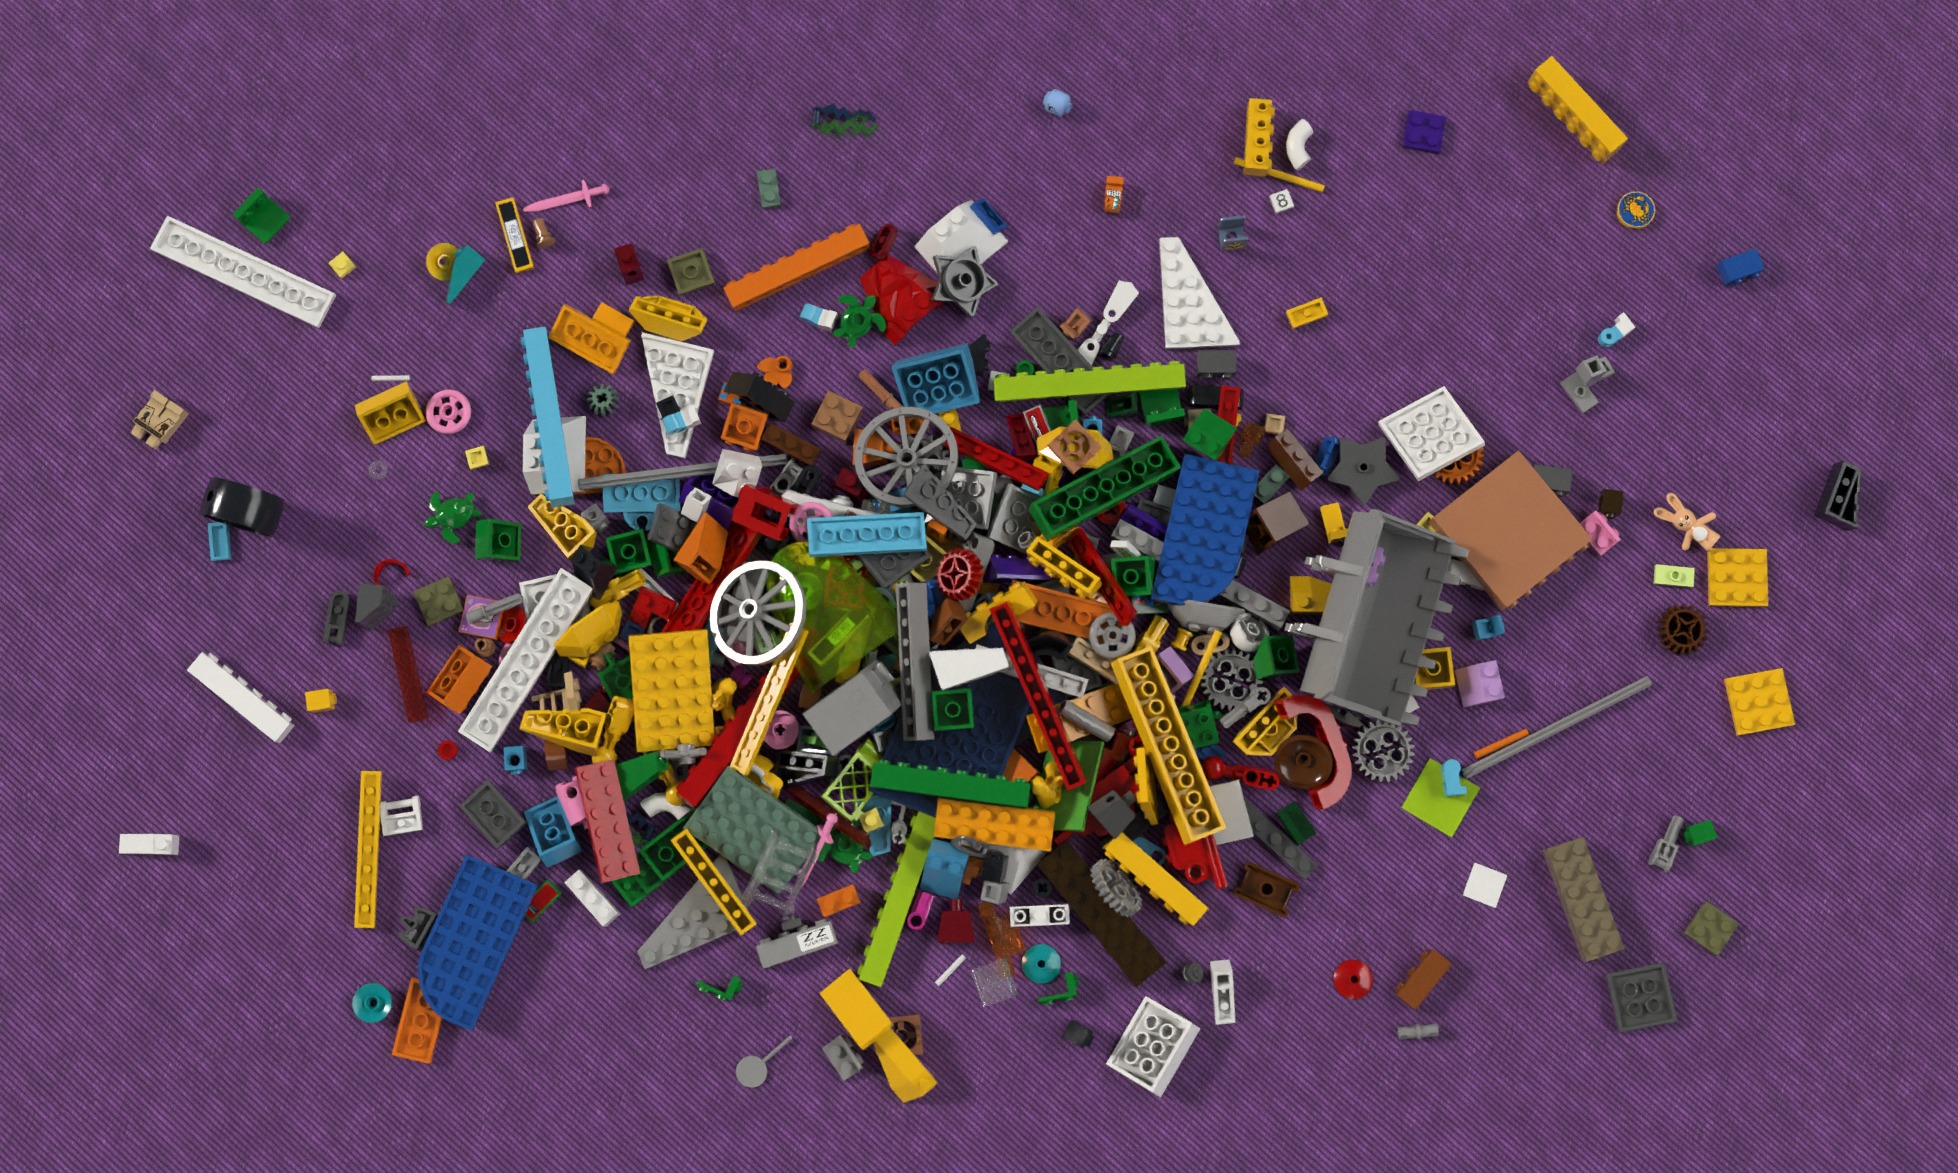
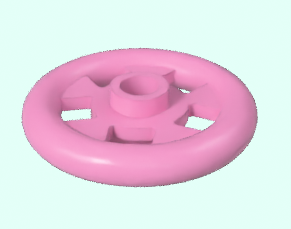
(436, 401)
(801, 512)

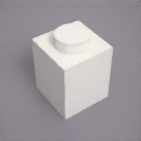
(696, 504)

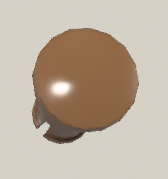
(543, 236)
(485, 647)

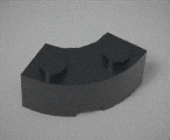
(1049, 643)

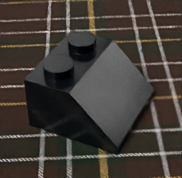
(593, 569)

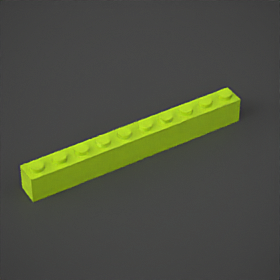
(1089, 382)
(898, 900)

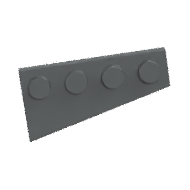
(931, 497)

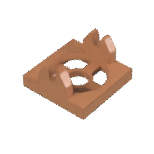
(1093, 446)
(915, 1021)

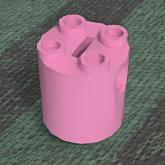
(571, 802)

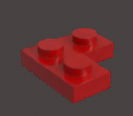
(649, 603)

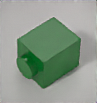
(1699, 833)

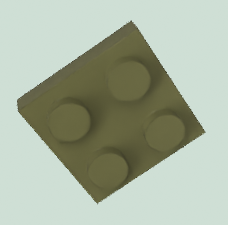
(691, 272)
(438, 601)
(1710, 928)

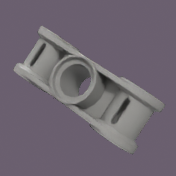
(787, 475)

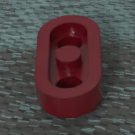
(884, 241)

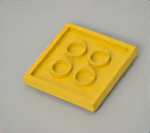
(1737, 577)
(1759, 701)
(1147, 786)

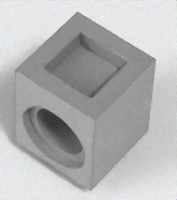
(995, 892)

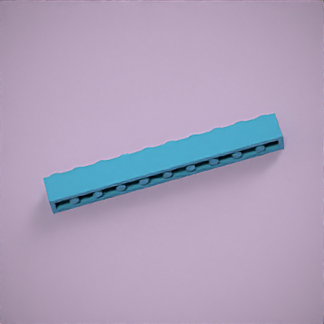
(548, 417)

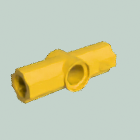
(619, 588)
(1152, 634)

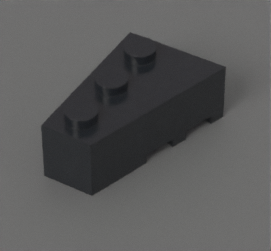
(760, 394)
(1840, 496)
(803, 768)

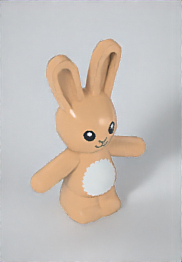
(1686, 521)

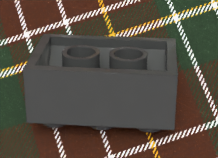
(374, 605)

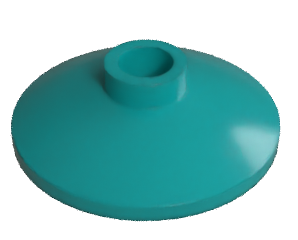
(1031, 968)
(362, 1003)

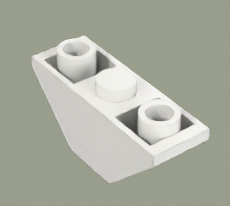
(1039, 915)

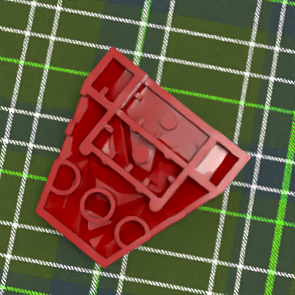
(900, 296)

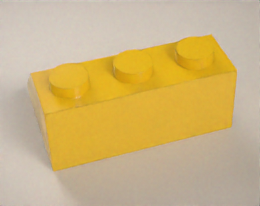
(390, 413)

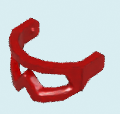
(381, 565)

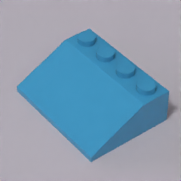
(938, 379)

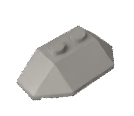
(1205, 616)

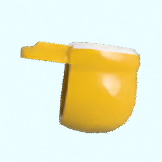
(763, 775)

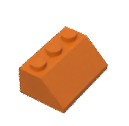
(459, 679)

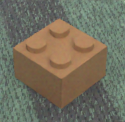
(837, 417)

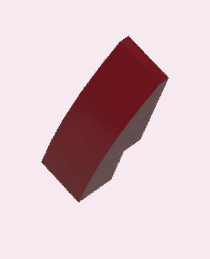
(1112, 753)

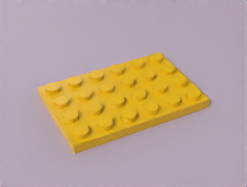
(671, 689)

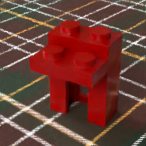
(752, 508)

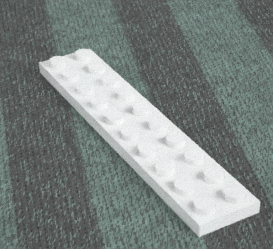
(243, 272)
(525, 660)

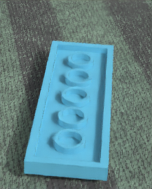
(866, 534)

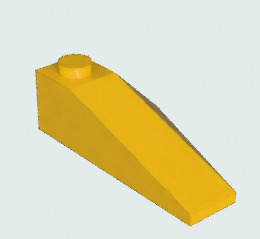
(563, 526)
(1308, 595)
(572, 729)
(902, 1068)

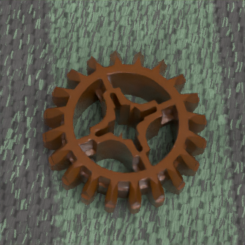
(1696, 620)

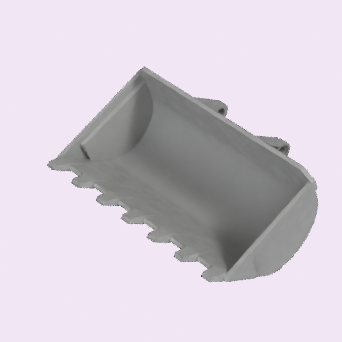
(1376, 636)

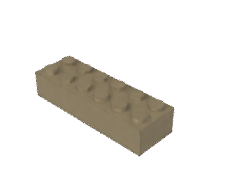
(1583, 899)

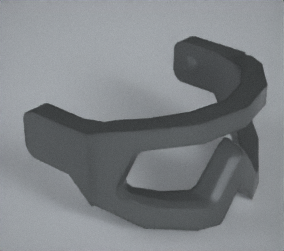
(958, 840)

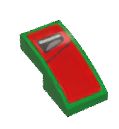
(542, 899)

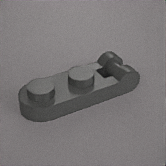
(337, 618)

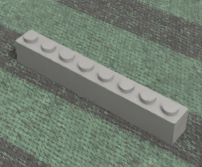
(914, 661)

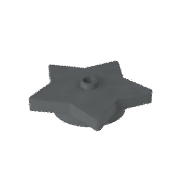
(974, 278)
(1362, 482)

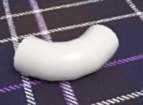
(1296, 142)
(658, 803)

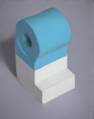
(819, 317)
(1611, 335)
(681, 420)

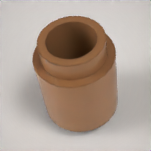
(598, 659)

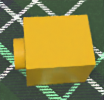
(320, 700)

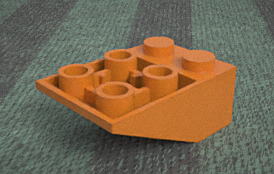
(703, 549)

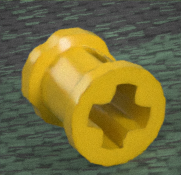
(1181, 639)

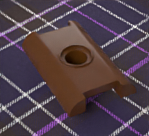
(1251, 889)

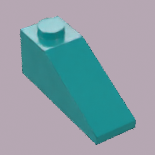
(463, 268)

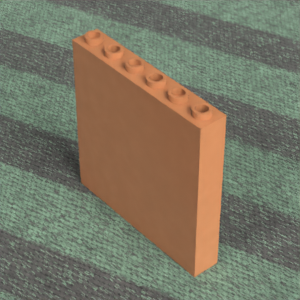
(1512, 530)

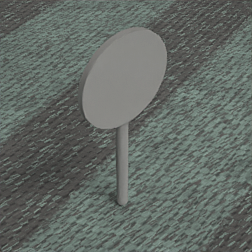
(752, 1070)

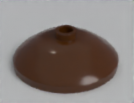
(1302, 772)

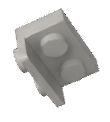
(843, 1057)

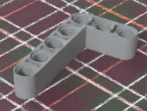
(982, 547)

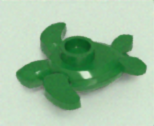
(858, 318)
(451, 514)
(845, 849)

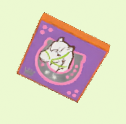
(483, 628)

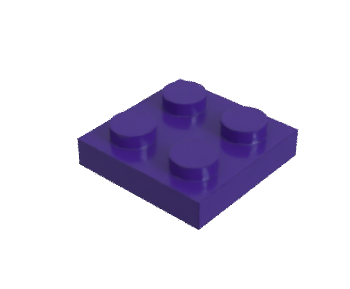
(1424, 131)

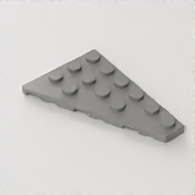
(691, 923)

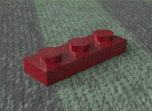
(1020, 437)

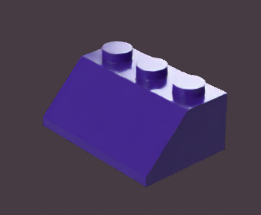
(721, 502)
(1012, 568)

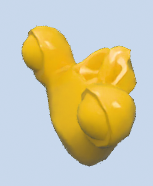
(722, 697)
(1048, 790)

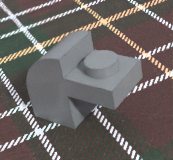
(1594, 370)

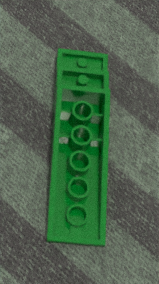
(657, 864)

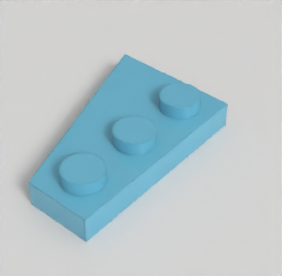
(882, 836)

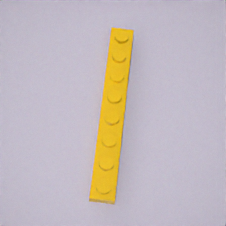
(766, 706)
(368, 849)

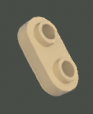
(1205, 639)

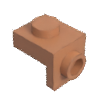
(1076, 324)

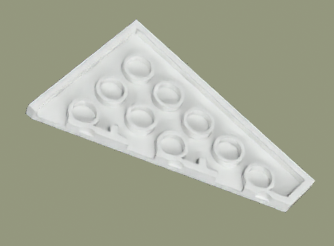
(677, 371)

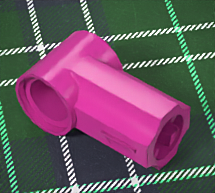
(920, 909)

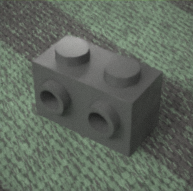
(1216, 364)

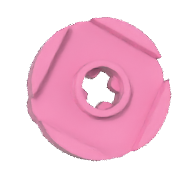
(788, 737)

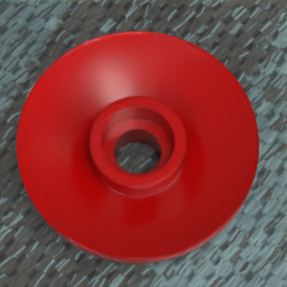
(511, 624)
(1343, 976)

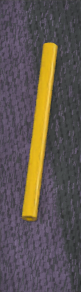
(1287, 177)
(1201, 668)

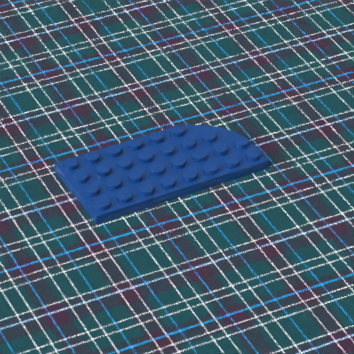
(1204, 531)
(472, 939)

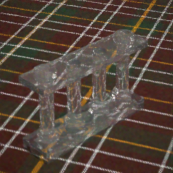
(767, 859)

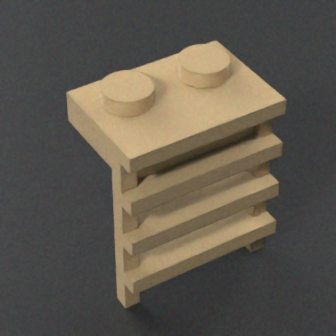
(570, 695)

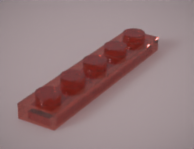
(408, 674)
(818, 807)

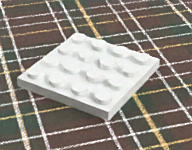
(1431, 433)

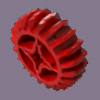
(958, 579)

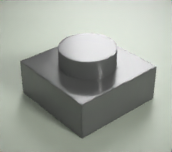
(791, 924)

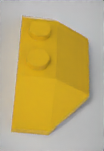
(668, 317)
(1100, 459)
(591, 631)
(1266, 729)

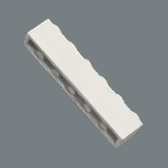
(240, 697)

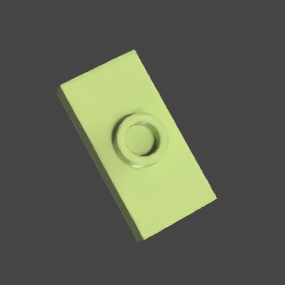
(1674, 576)

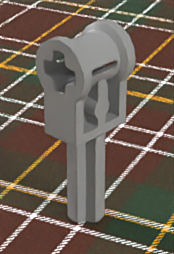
(1246, 706)
(1665, 850)

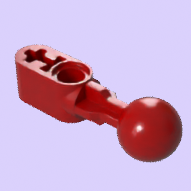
(1215, 768)

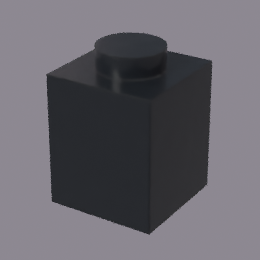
(995, 867)

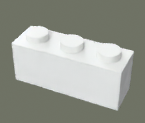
(592, 898)

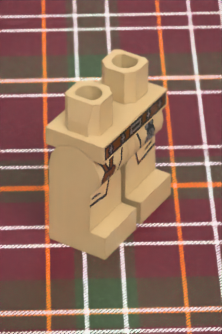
(158, 418)

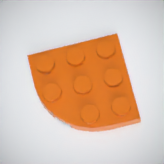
(599, 460)

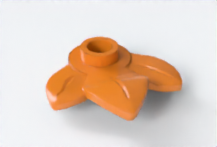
(774, 373)

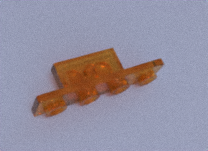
(1003, 937)

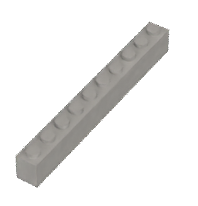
(1234, 594)

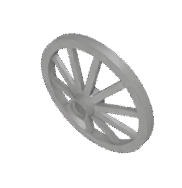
(901, 413)
(759, 612)

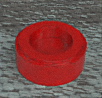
(447, 750)

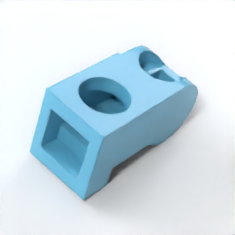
(1450, 777)

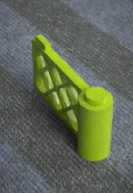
(867, 755)

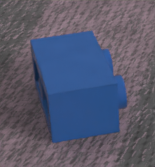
(1740, 267)

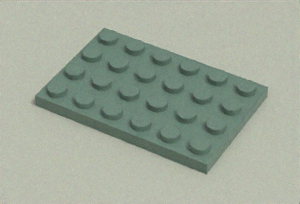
(739, 820)

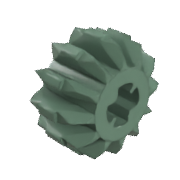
(603, 393)

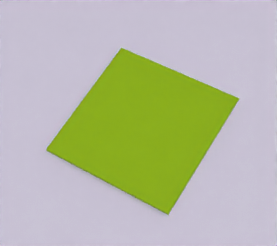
(1431, 806)

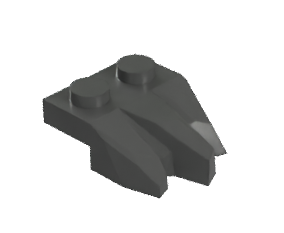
(418, 927)

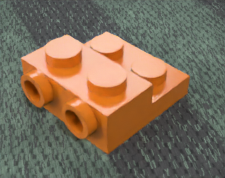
(744, 427)

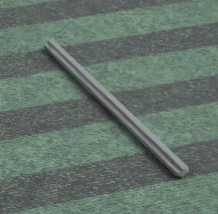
(667, 473)
(1557, 727)

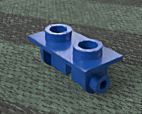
(1327, 454)
(934, 597)

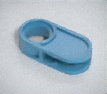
(884, 725)
(1149, 848)

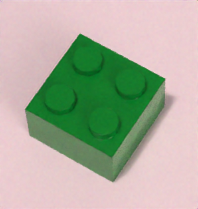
(952, 709)

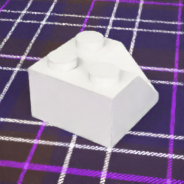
(736, 470)

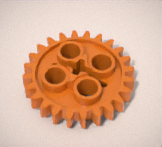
(1466, 470)

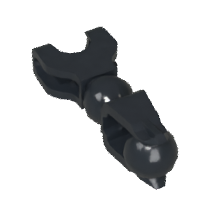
(802, 486)

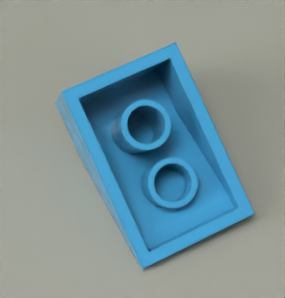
(552, 832)
(944, 869)

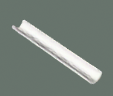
(391, 378)
(948, 972)

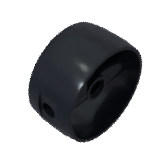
(242, 506)

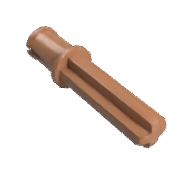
(886, 397)

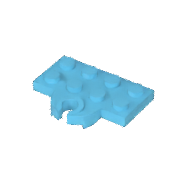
(640, 499)

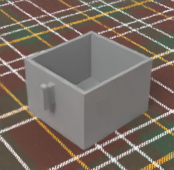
(855, 707)

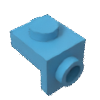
(1488, 627)

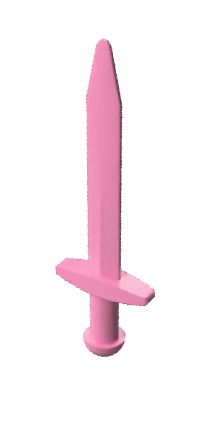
(569, 198)
(825, 836)

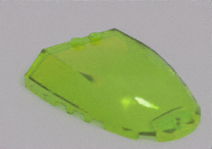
(842, 613)

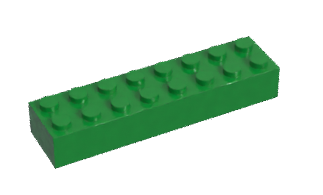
(1104, 488)
(950, 785)

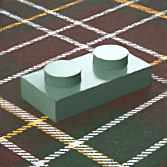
(768, 188)
(1270, 484)

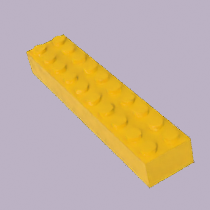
(1168, 745)

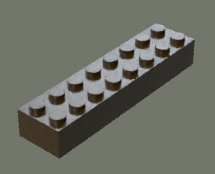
(1114, 932)

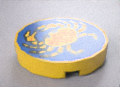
(1635, 210)

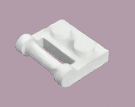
(401, 822)

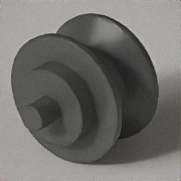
(1193, 972)

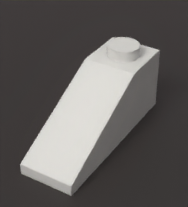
(149, 844)
(1222, 991)

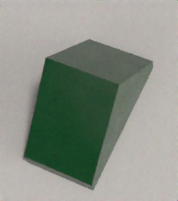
(1122, 406)

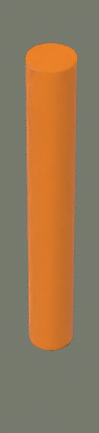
(1501, 743)

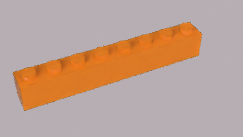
(796, 267)

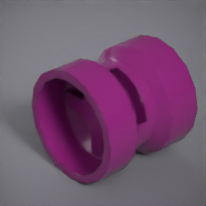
(741, 678)

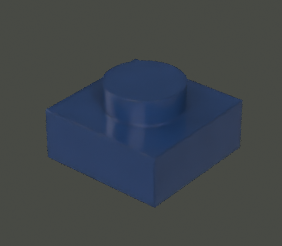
(630, 629)

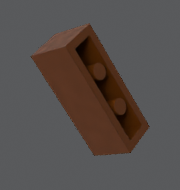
(791, 445)
(1294, 459)

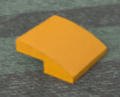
(613, 319)

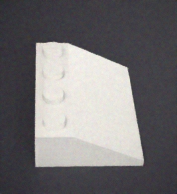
(1153, 1046)

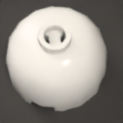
(1248, 632)

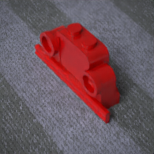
(1119, 781)
(1198, 858)

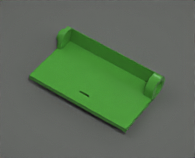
(1073, 804)

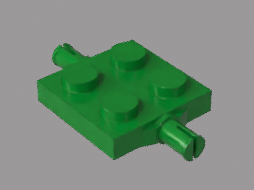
(617, 677)

